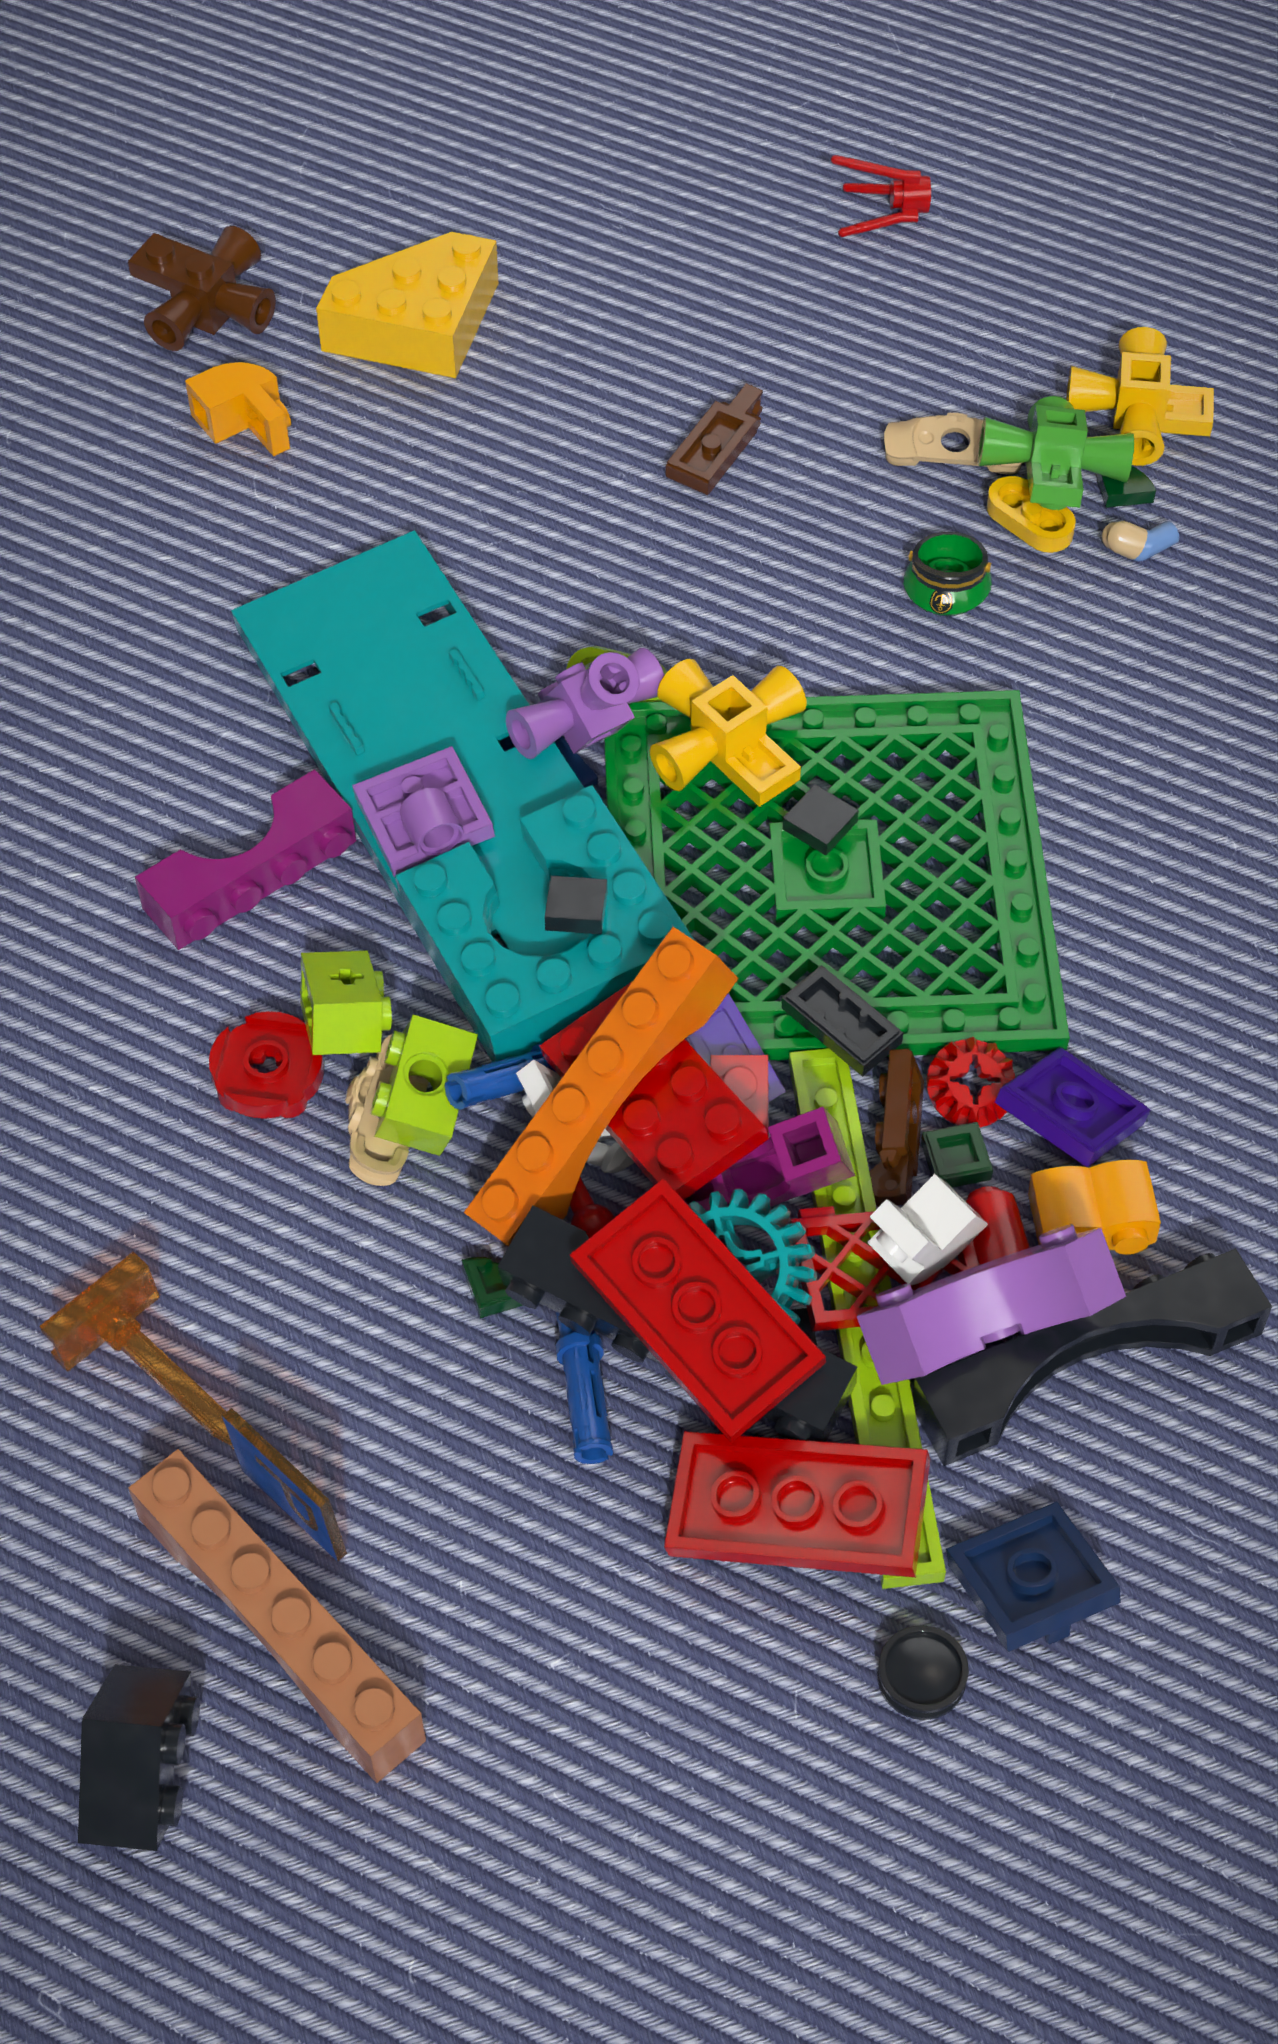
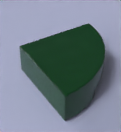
(1136, 491)
(487, 1286)

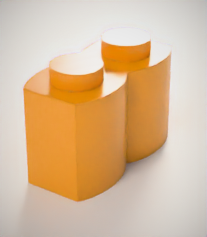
(1106, 1196)

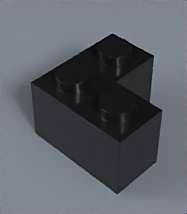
(129, 1756)

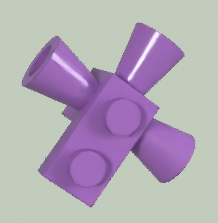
(586, 703)

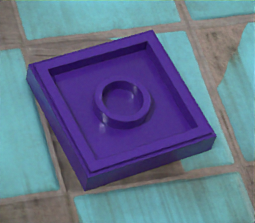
(1072, 1106)

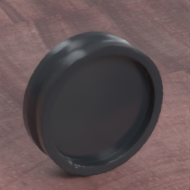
(922, 1672)

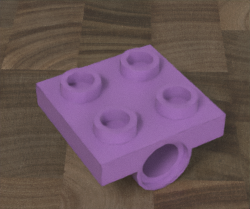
(423, 810)

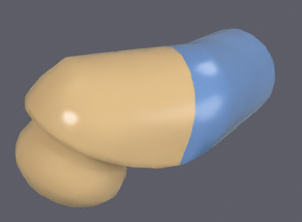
(1138, 543)

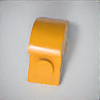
(239, 398)

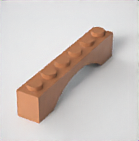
(321, 1658)

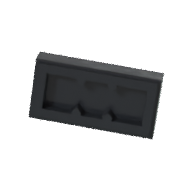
(842, 1020)

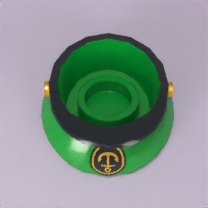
(948, 573)

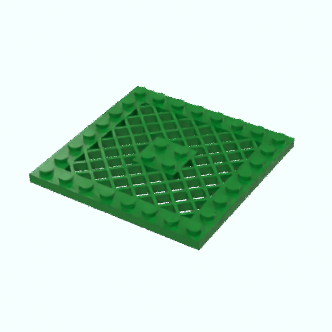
(849, 879)

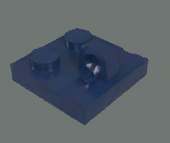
(1033, 1577)

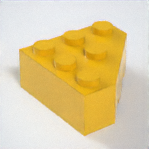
(413, 305)

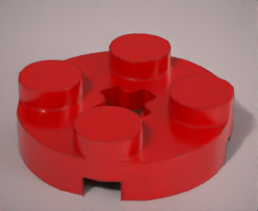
(270, 1093)

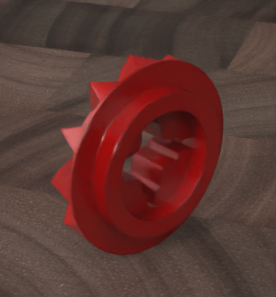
(954, 1100)

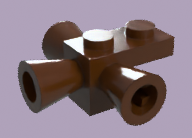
(202, 286)

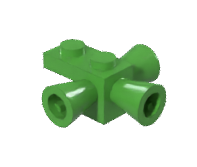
(1056, 451)

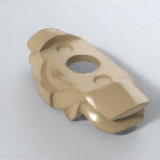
(921, 441)
(373, 1158)

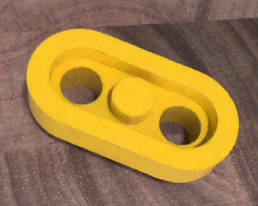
(1037, 526)

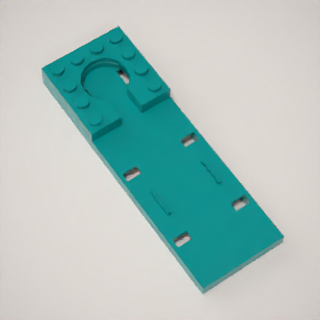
(410, 691)

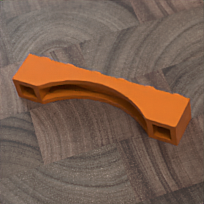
(658, 1011)

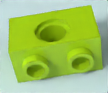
(414, 1116)

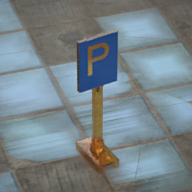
(108, 1315)

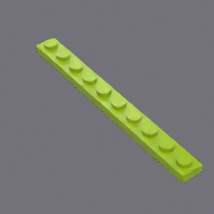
(878, 1412)

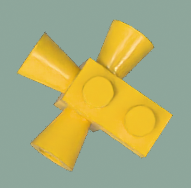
(1143, 395)
(729, 730)

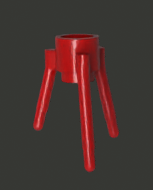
(908, 193)

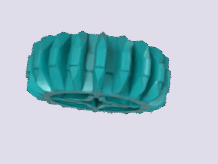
(759, 1264)

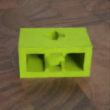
(343, 1002)

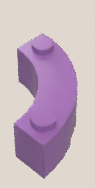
(1020, 1292)

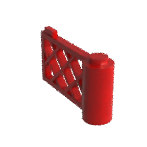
(998, 1239)

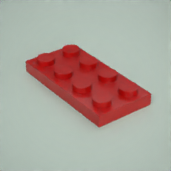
(678, 1118)
(697, 1310)
(799, 1504)

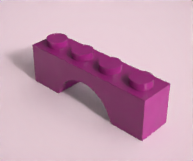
(196, 894)

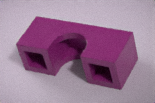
(795, 1160)

